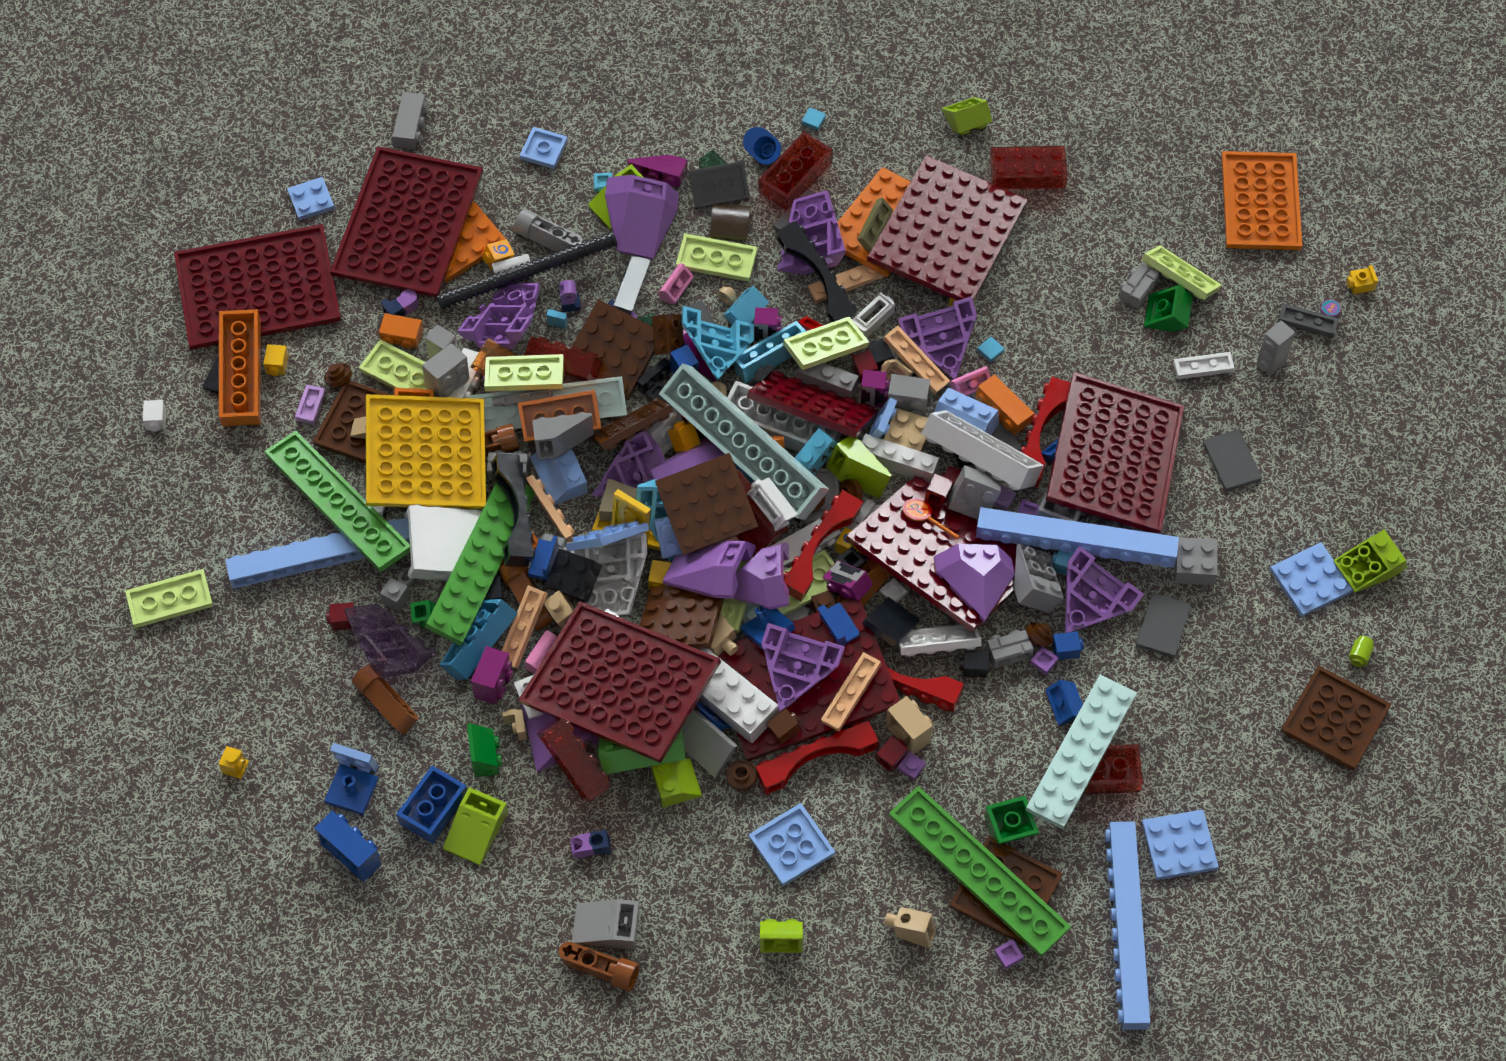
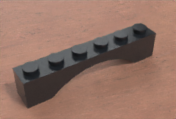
(795, 243)
(508, 475)

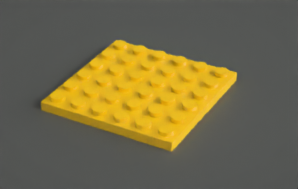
(425, 452)

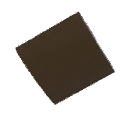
(730, 221)

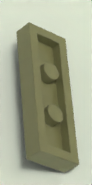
(875, 224)

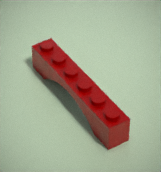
(1053, 402)
(842, 514)
(940, 691)
(855, 741)

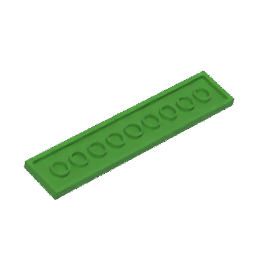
(338, 501)
(474, 569)
(980, 871)

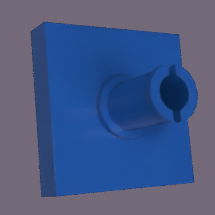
(756, 627)
(351, 789)

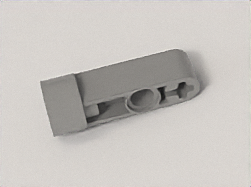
(544, 231)

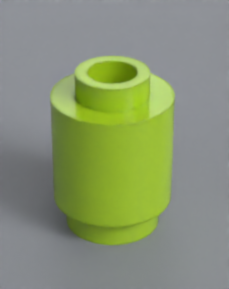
(1361, 651)

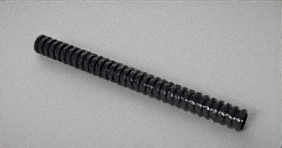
(527, 270)

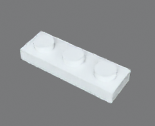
(1203, 365)

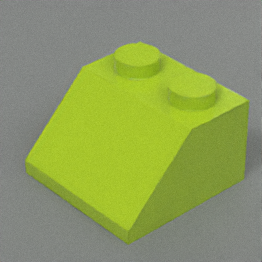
(968, 115)
(675, 782)
(781, 936)

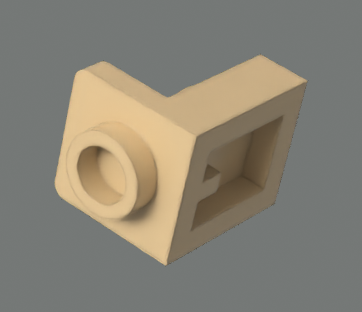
(518, 724)

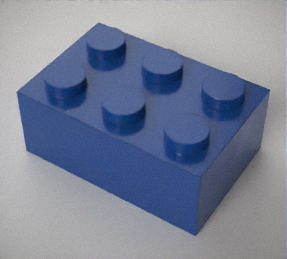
(431, 804)
(348, 845)

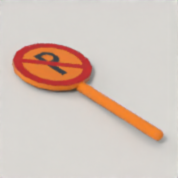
(920, 510)

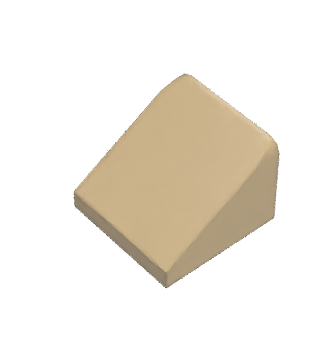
(359, 428)

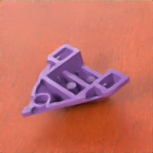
(943, 333)
(633, 462)
(976, 574)
(763, 578)
(1094, 593)
(797, 662)

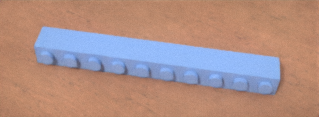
(1069, 535)
(298, 557)
(1128, 926)

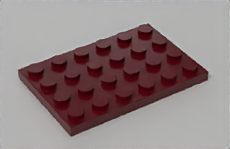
(813, 404)

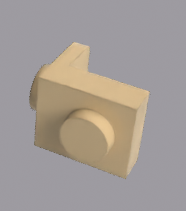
(895, 367)

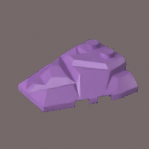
(504, 317)

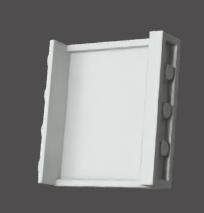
(437, 539)

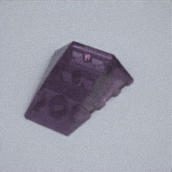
(385, 643)

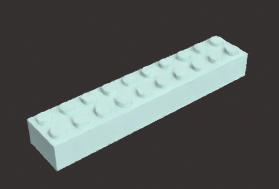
(742, 438)

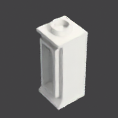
(887, 310)
(772, 503)

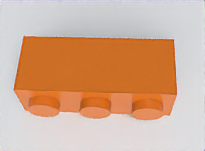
(1011, 410)

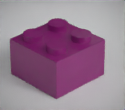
(492, 675)

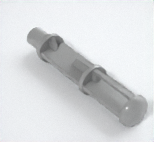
(522, 397)

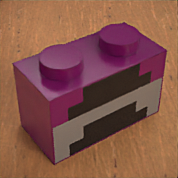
(766, 323)
(874, 388)
(847, 581)

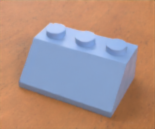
(970, 410)
(561, 476)

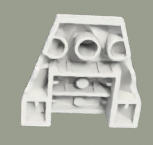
(620, 573)

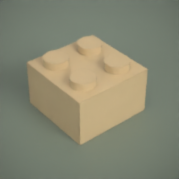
(907, 429)
(909, 724)

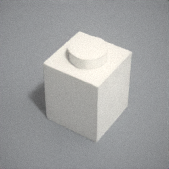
(154, 415)

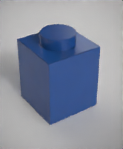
(1067, 645)

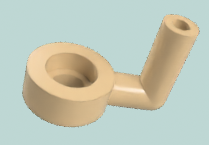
(727, 295)

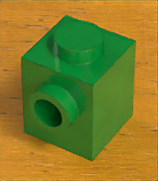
(421, 612)

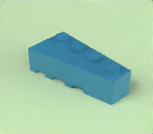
(485, 630)

